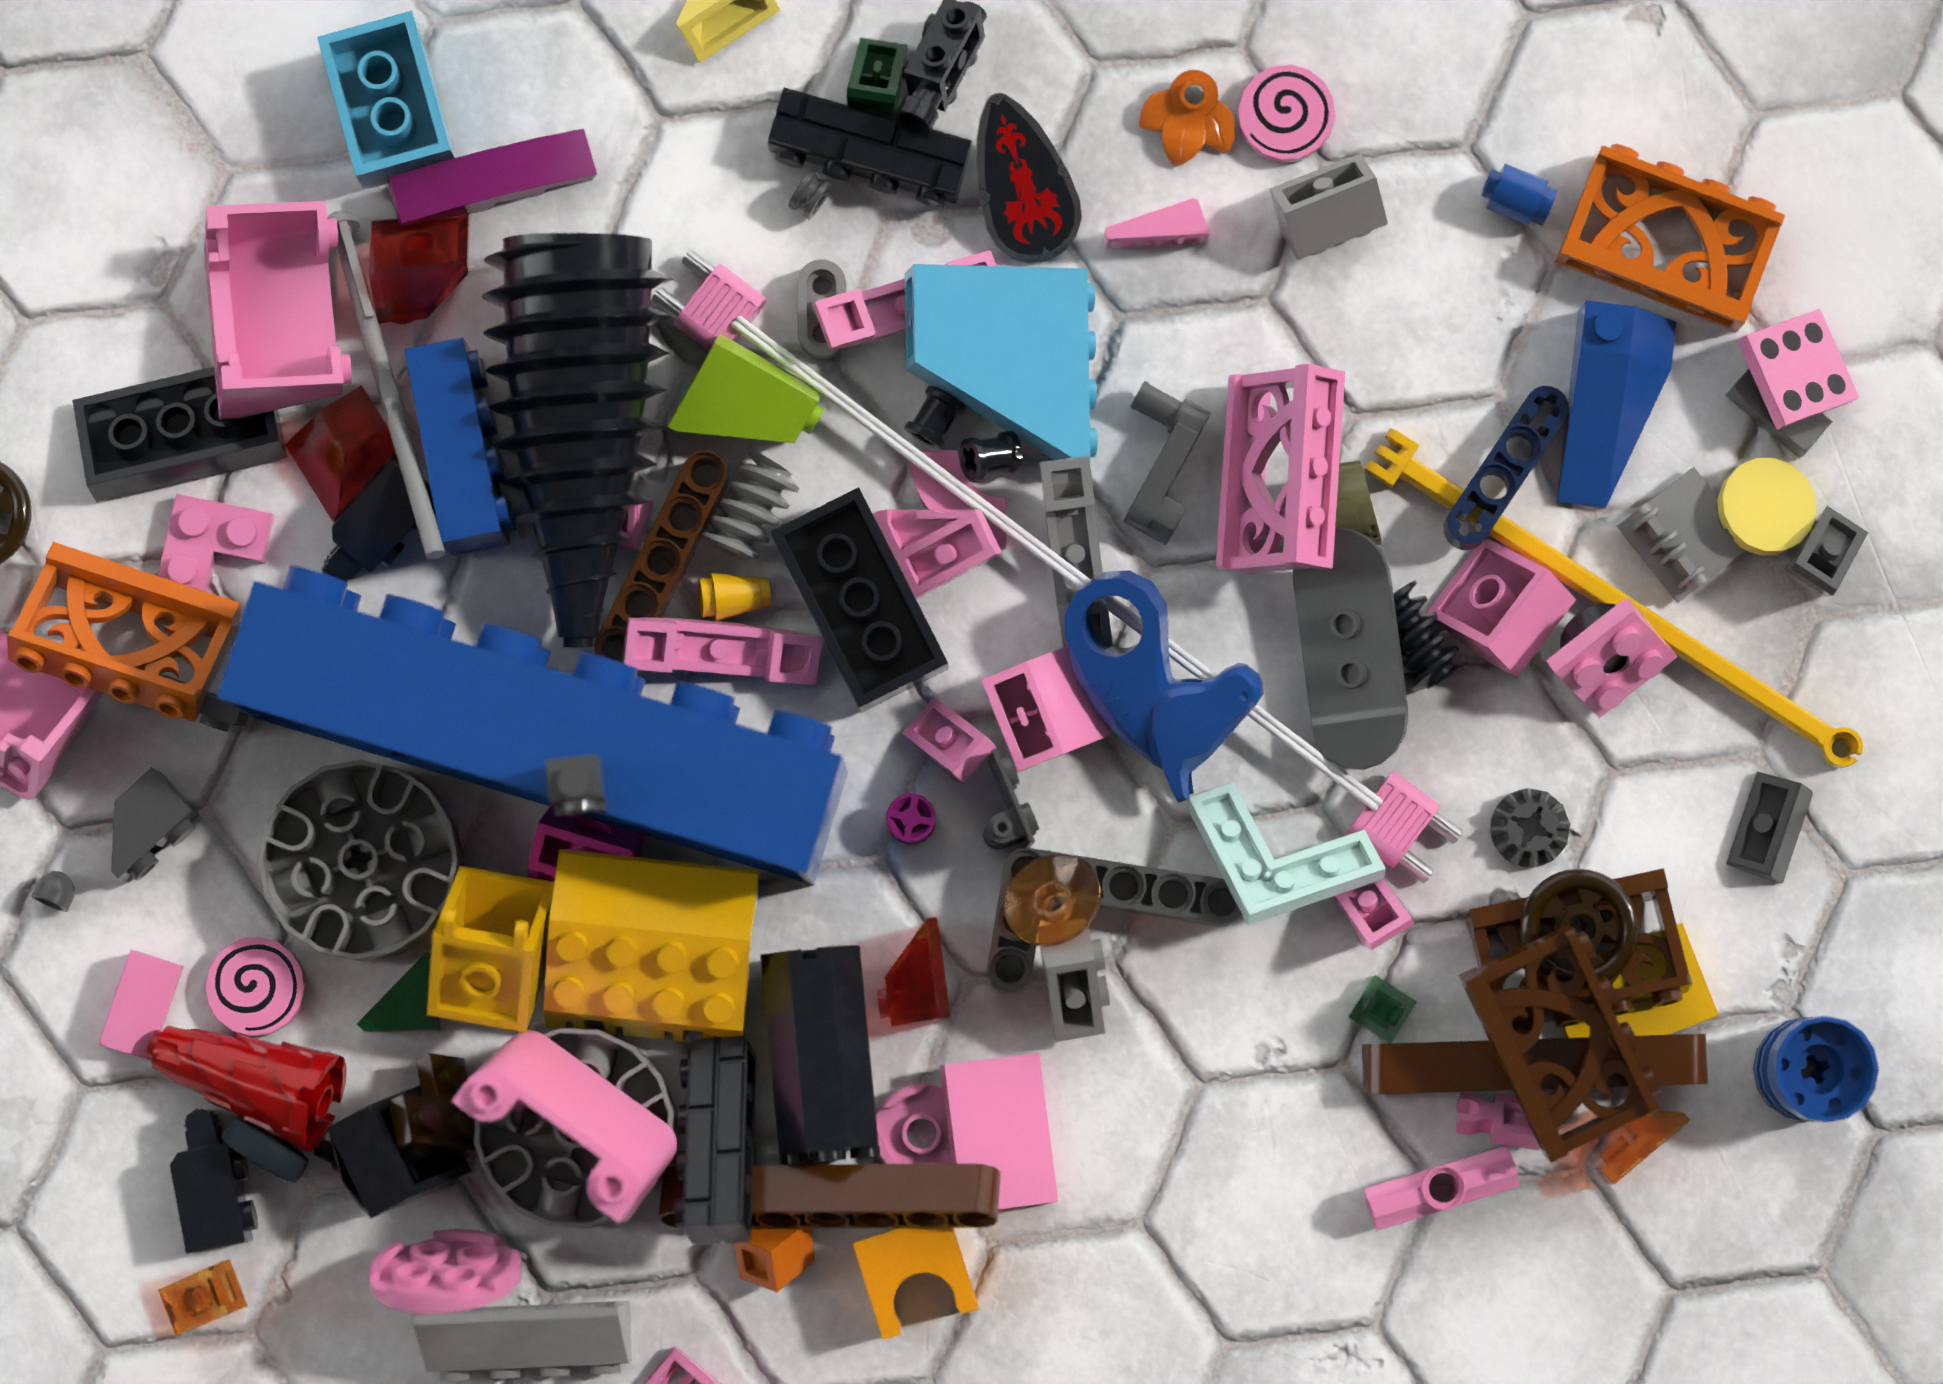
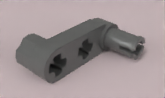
(1153, 510)

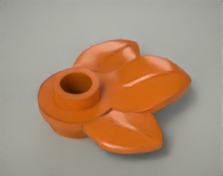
(1189, 125)

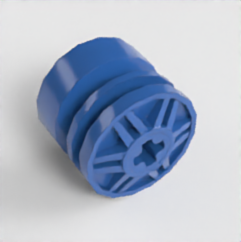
(1843, 1075)

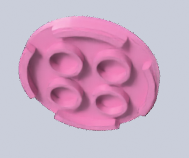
(446, 1273)

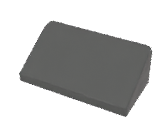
(1795, 437)
(1770, 827)

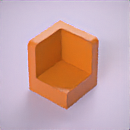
(774, 1256)

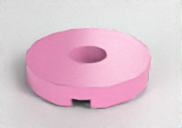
(899, 1112)

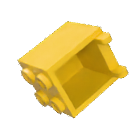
(490, 949)

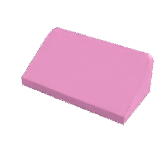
(140, 1003)

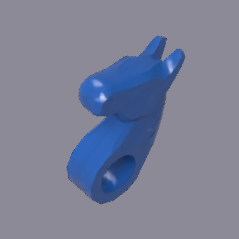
(1133, 688)

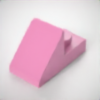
(949, 740)
(1374, 913)

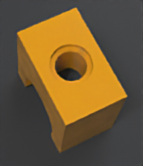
(900, 1253)

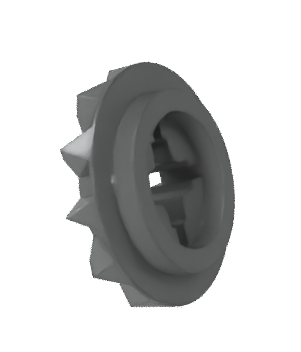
(1508, 836)

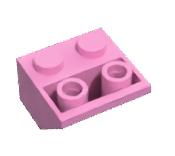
(1043, 709)

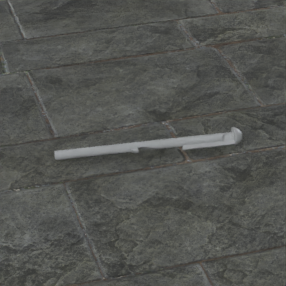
(386, 386)

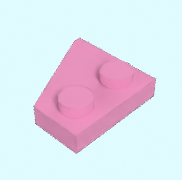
(937, 544)

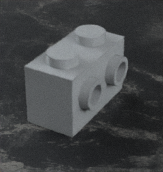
(1329, 206)
(1074, 987)

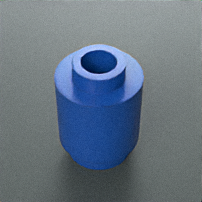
(1518, 195)

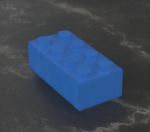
(457, 446)

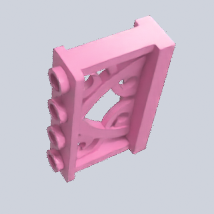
(1308, 500)

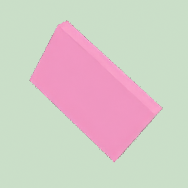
(1002, 1121)

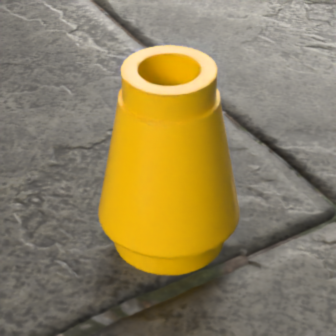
(731, 595)

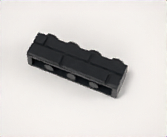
(869, 147)
(717, 1141)

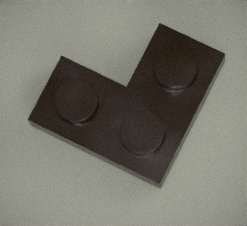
(433, 1120)

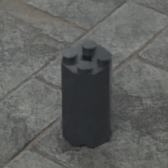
(820, 1054)

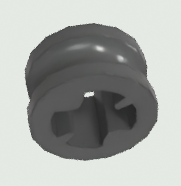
(810, 195)

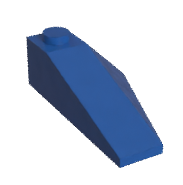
(1614, 384)

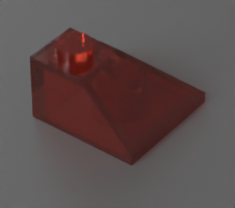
(416, 266)
(342, 448)
(916, 982)

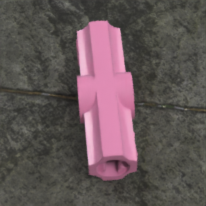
(1472, 1179)

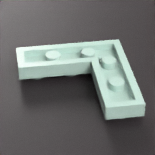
(1277, 886)

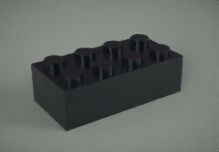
(859, 600)

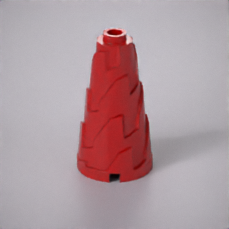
(266, 1083)

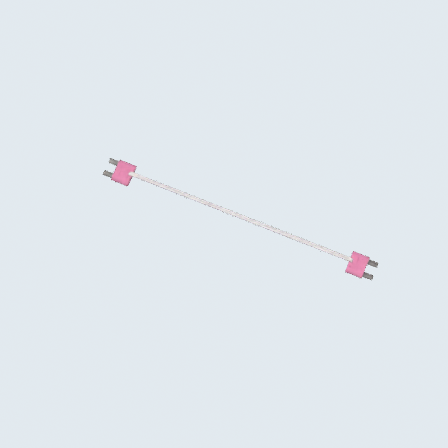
(728, 307)

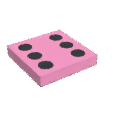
(1798, 369)

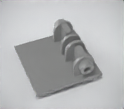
(1681, 535)

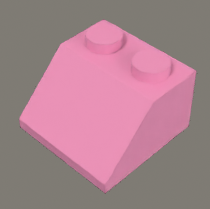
(1502, 606)

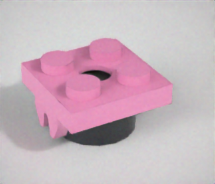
(1609, 654)

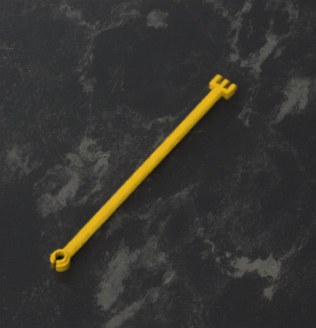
(1597, 590)

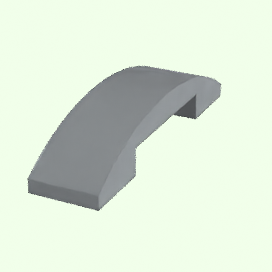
(1073, 533)

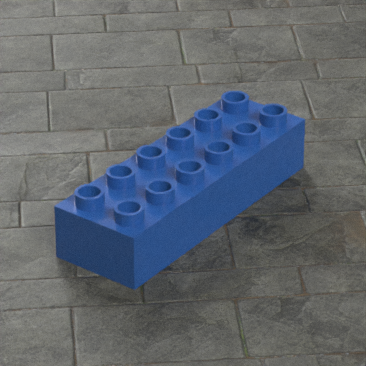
(499, 713)

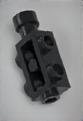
(939, 63)

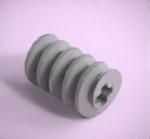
(751, 508)

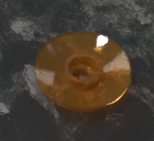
(1043, 886)

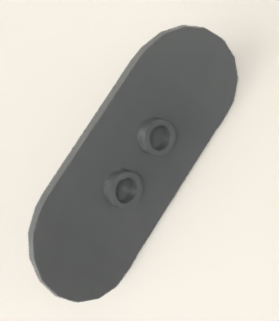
(1352, 654)

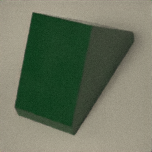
(877, 76)
(404, 1004)

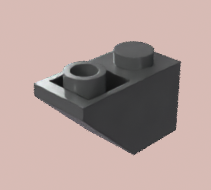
(145, 822)

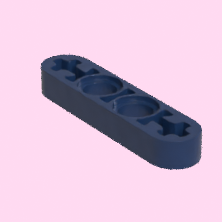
(1502, 465)

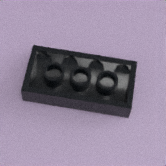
(167, 435)

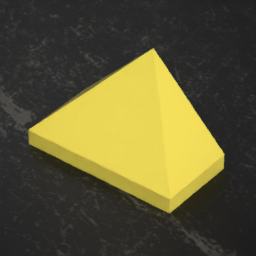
(717, 23)

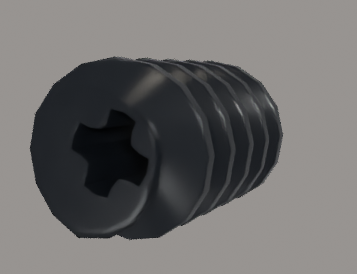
(1421, 643)

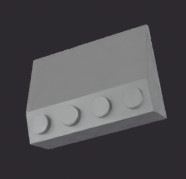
(526, 1338)

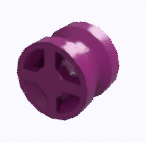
(911, 810)

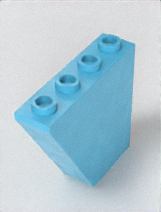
(1008, 348)

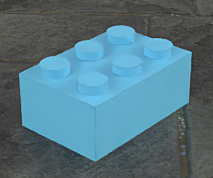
(386, 98)

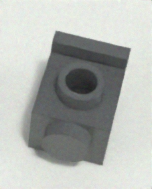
(576, 784)

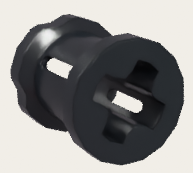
(935, 417)
(990, 455)

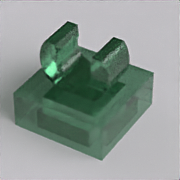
(1382, 1009)

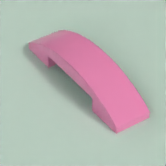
(873, 313)
(722, 649)

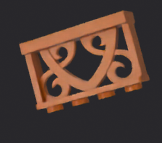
(1702, 298)
(133, 675)

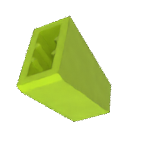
(746, 398)

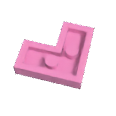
(210, 528)

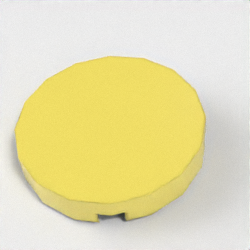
(1767, 506)

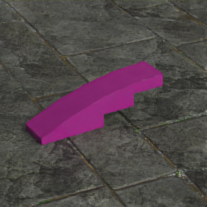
(491, 177)

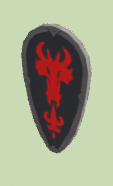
(1023, 184)

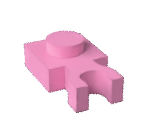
(1500, 1118)

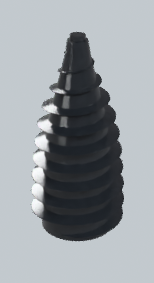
(576, 401)

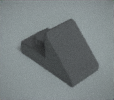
(1827, 552)

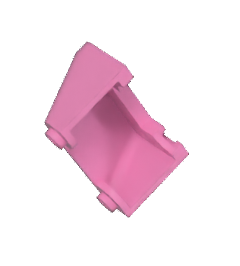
(272, 306)
(36, 724)
(620, 1131)

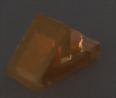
(1647, 1135)
(203, 1297)

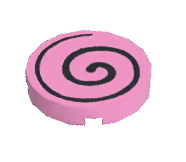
(1286, 113)
(255, 986)

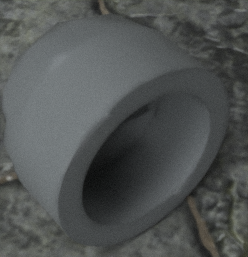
(55, 890)

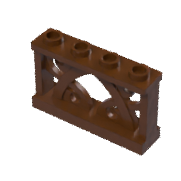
(1641, 887)
(1549, 1110)

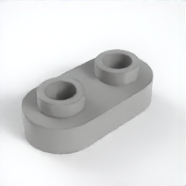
(806, 316)

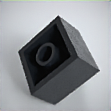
(376, 1170)

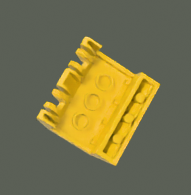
(649, 946)

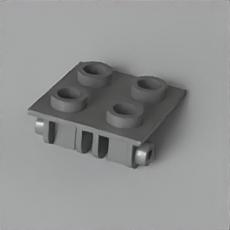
(1016, 822)

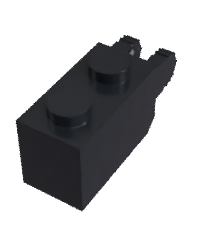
(372, 524)
(211, 1188)

